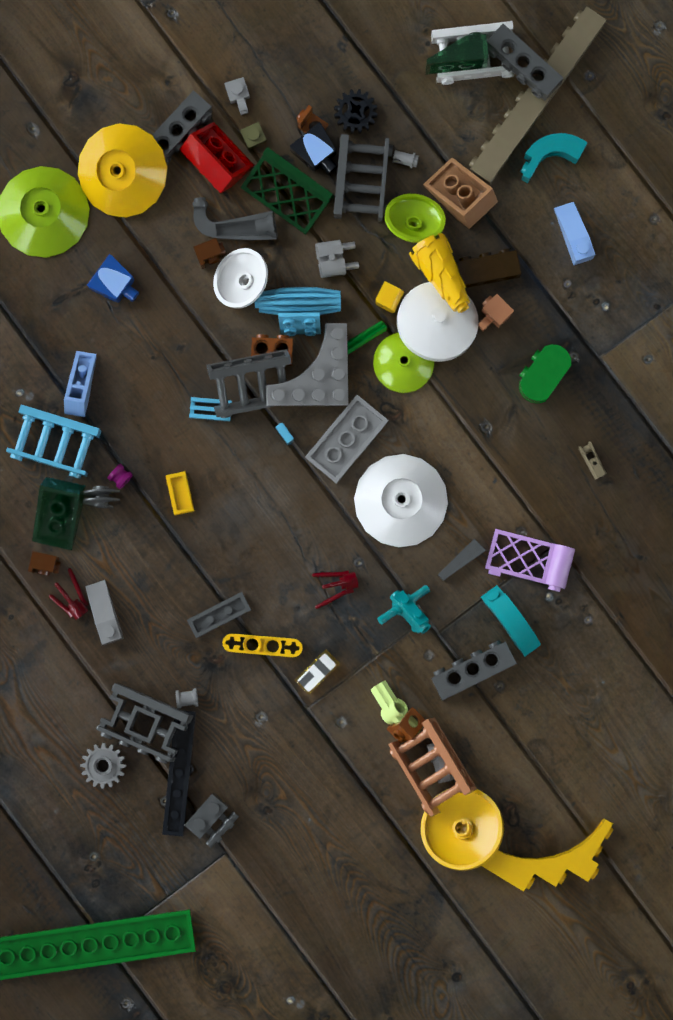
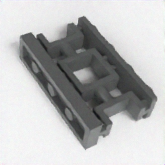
(150, 708)

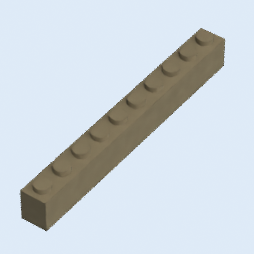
(529, 107)

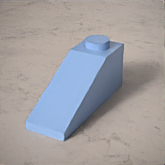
(574, 233)
(79, 384)

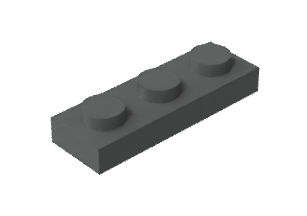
(219, 615)

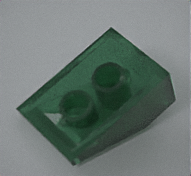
(464, 54)
(58, 513)

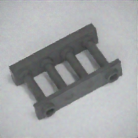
(346, 166)
(239, 368)

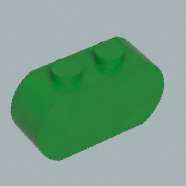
(544, 373)

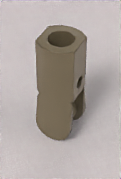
(594, 464)

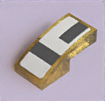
(317, 672)

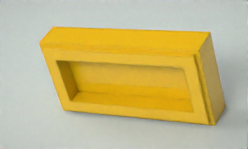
(180, 493)

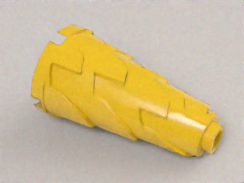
(439, 267)

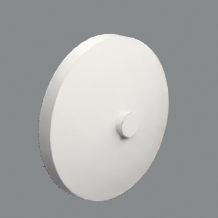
(432, 327)

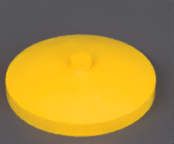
(464, 832)

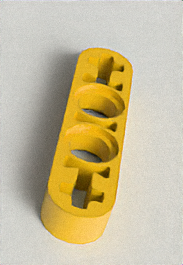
(262, 645)

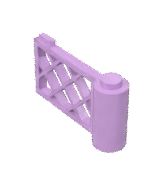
(556, 568)

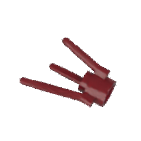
(346, 581)
(76, 608)

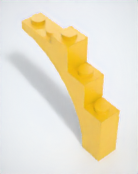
(520, 870)

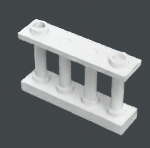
(444, 36)

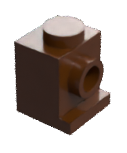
(209, 252)
(44, 563)

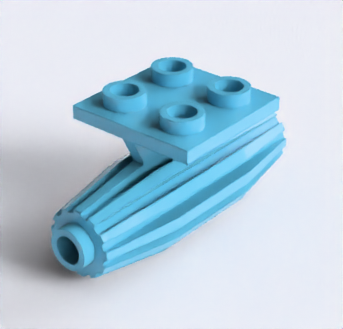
(299, 307)

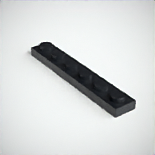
(179, 780)

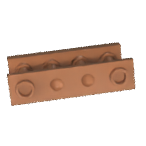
(452, 766)

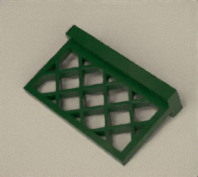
(296, 175)

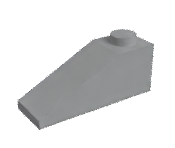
(104, 613)

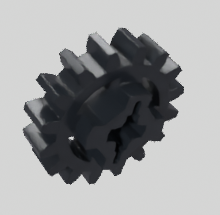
(362, 106)

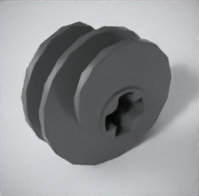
(100, 497)

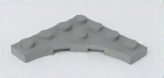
(323, 381)

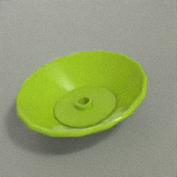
(48, 231)

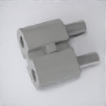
(331, 258)

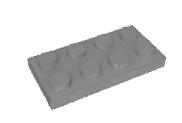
(346, 439)

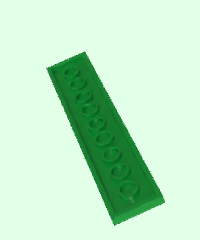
(96, 944)

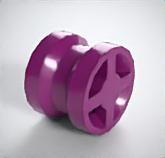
(120, 476)

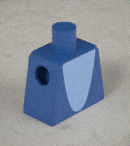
(113, 281)

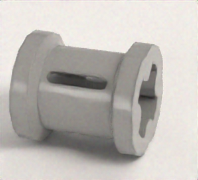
(186, 698)

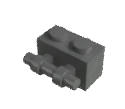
(207, 815)

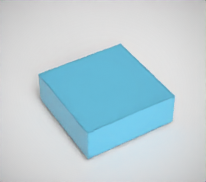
(285, 434)

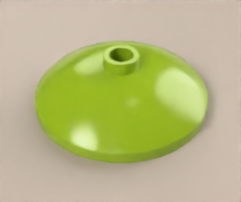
(414, 217)
(399, 376)

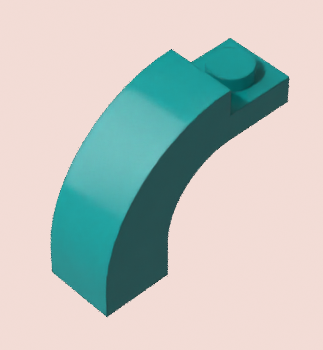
(556, 144)
(511, 620)

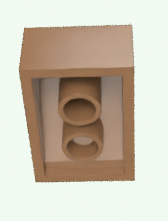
(461, 192)

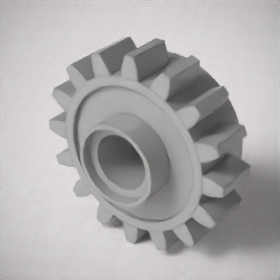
(92, 768)

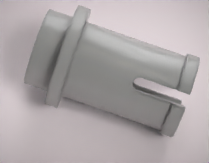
(405, 158)

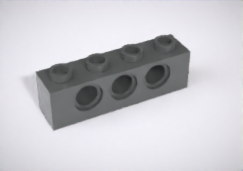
(505, 37)
(192, 104)
(504, 660)

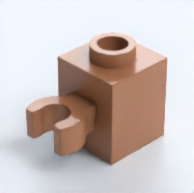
(496, 312)

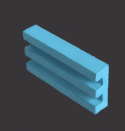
(205, 408)

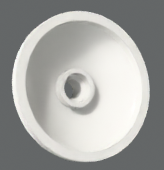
(235, 272)

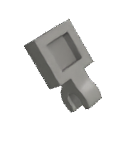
(238, 92)

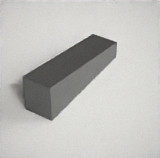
(469, 553)

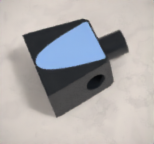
(315, 149)

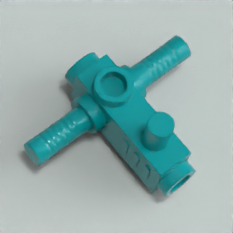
(406, 606)

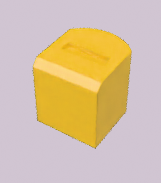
(389, 297)

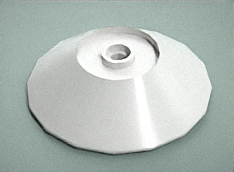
(398, 522)

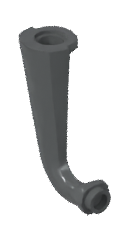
(251, 227)

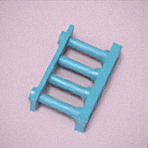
(68, 428)

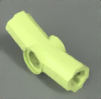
(392, 708)

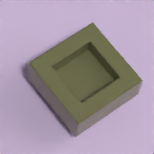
(253, 135)

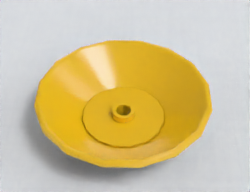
(141, 168)

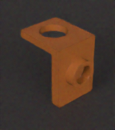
(306, 117)
(402, 730)

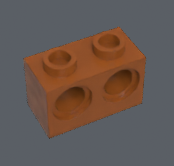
(272, 344)

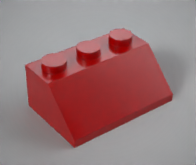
(216, 157)

